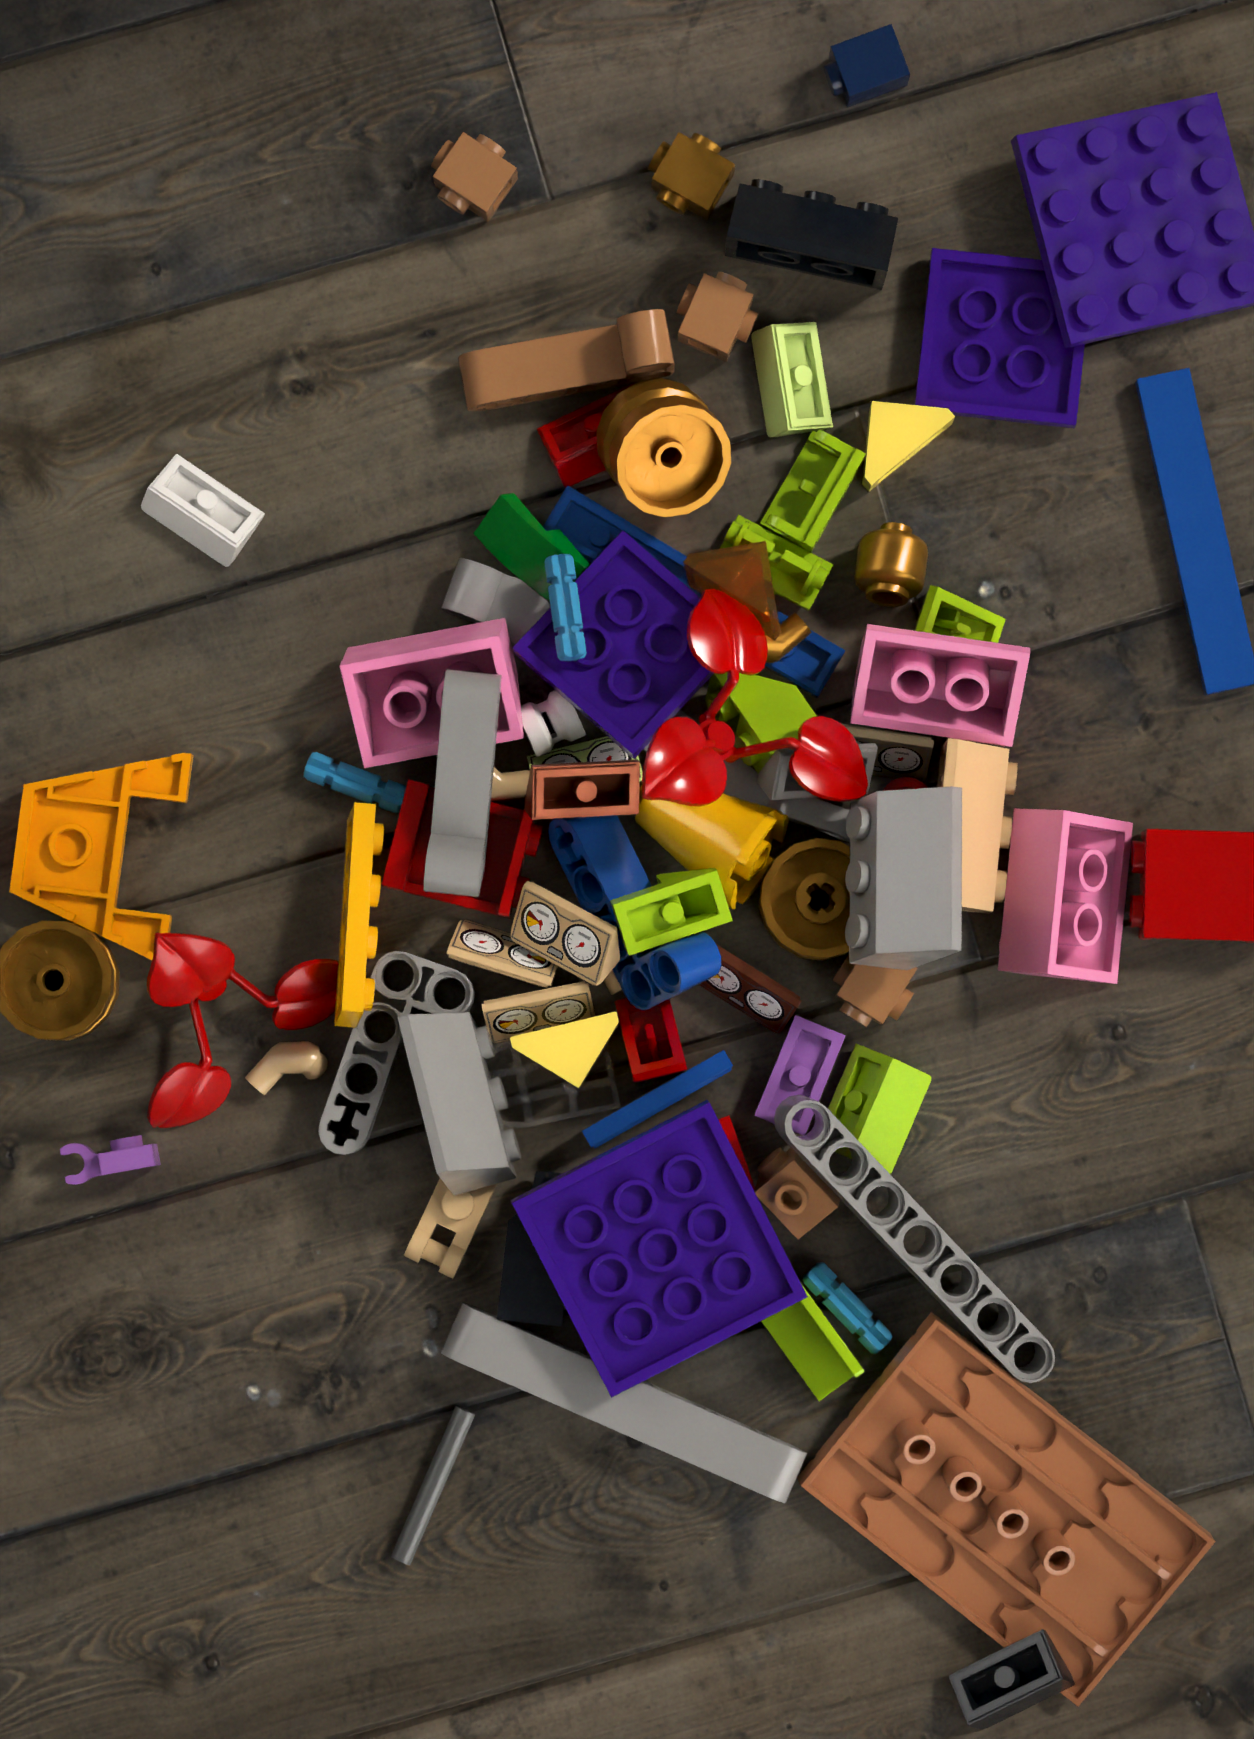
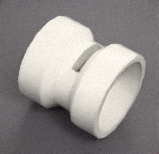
(562, 718)

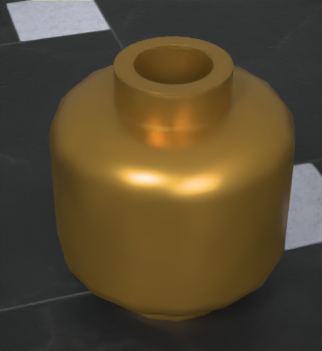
(891, 565)

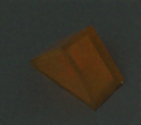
(742, 574)

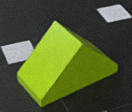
(954, 616)

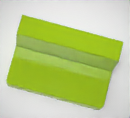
(878, 1103)
(813, 1347)

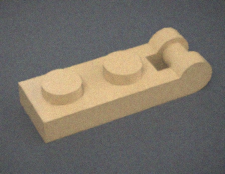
(455, 1212)

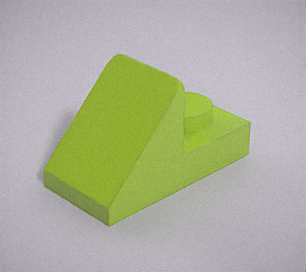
(671, 910)

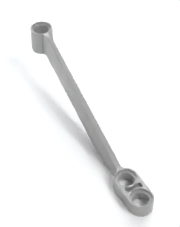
(488, 594)

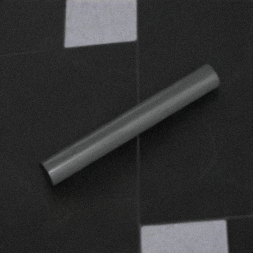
(432, 1485)

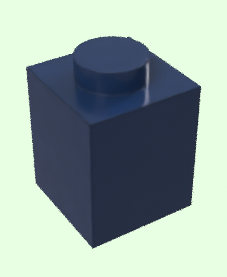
(867, 66)

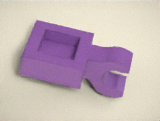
(124, 1156)

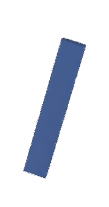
(595, 527)
(1196, 531)

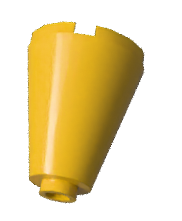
(721, 835)

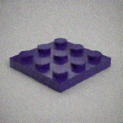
(995, 342)
(635, 646)

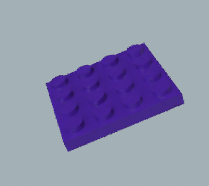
(1139, 218)
(659, 1248)

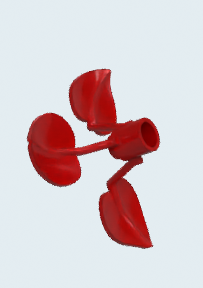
(688, 758)
(197, 969)

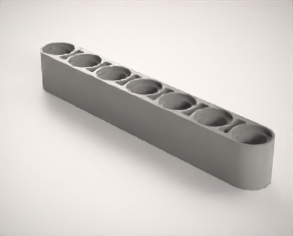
(936, 1253)
(639, 1412)

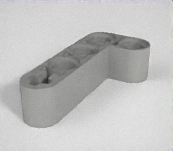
(463, 783)
(384, 1055)

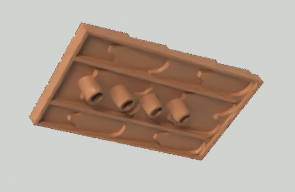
(1004, 1505)

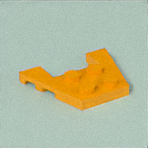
(75, 843)

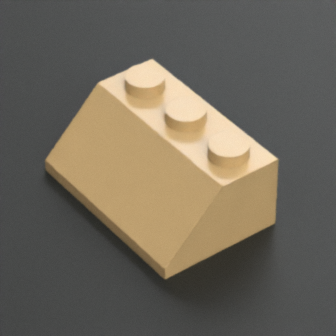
(984, 780)

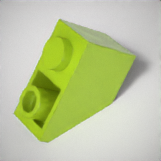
(760, 712)

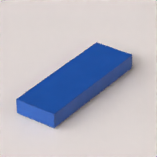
(658, 1099)

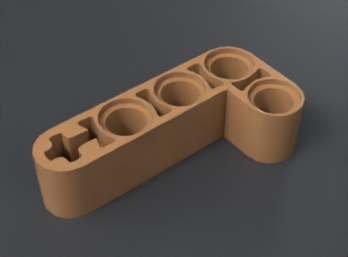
(569, 363)

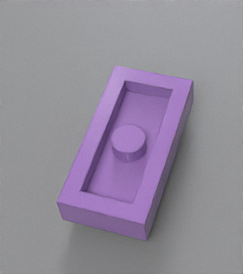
(800, 1070)

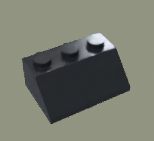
(811, 234)

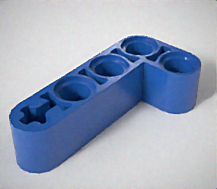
(606, 867)

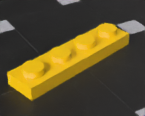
(360, 893)

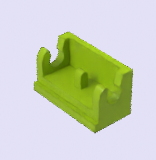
(813, 489)

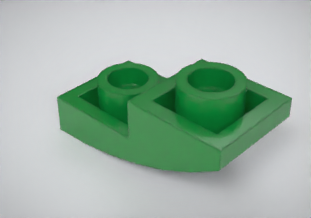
(523, 543)

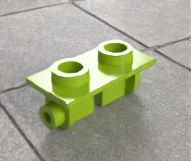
(795, 571)

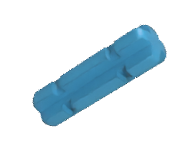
(565, 607)
(354, 782)
(847, 1308)

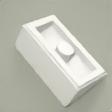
(201, 510)

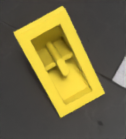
(897, 434)
(570, 1047)

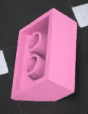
(939, 685)
(399, 686)
(1065, 895)

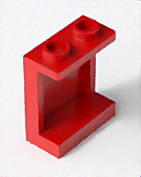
(509, 841)
(1194, 885)

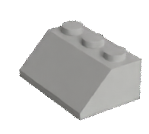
(905, 877)
(459, 1100)

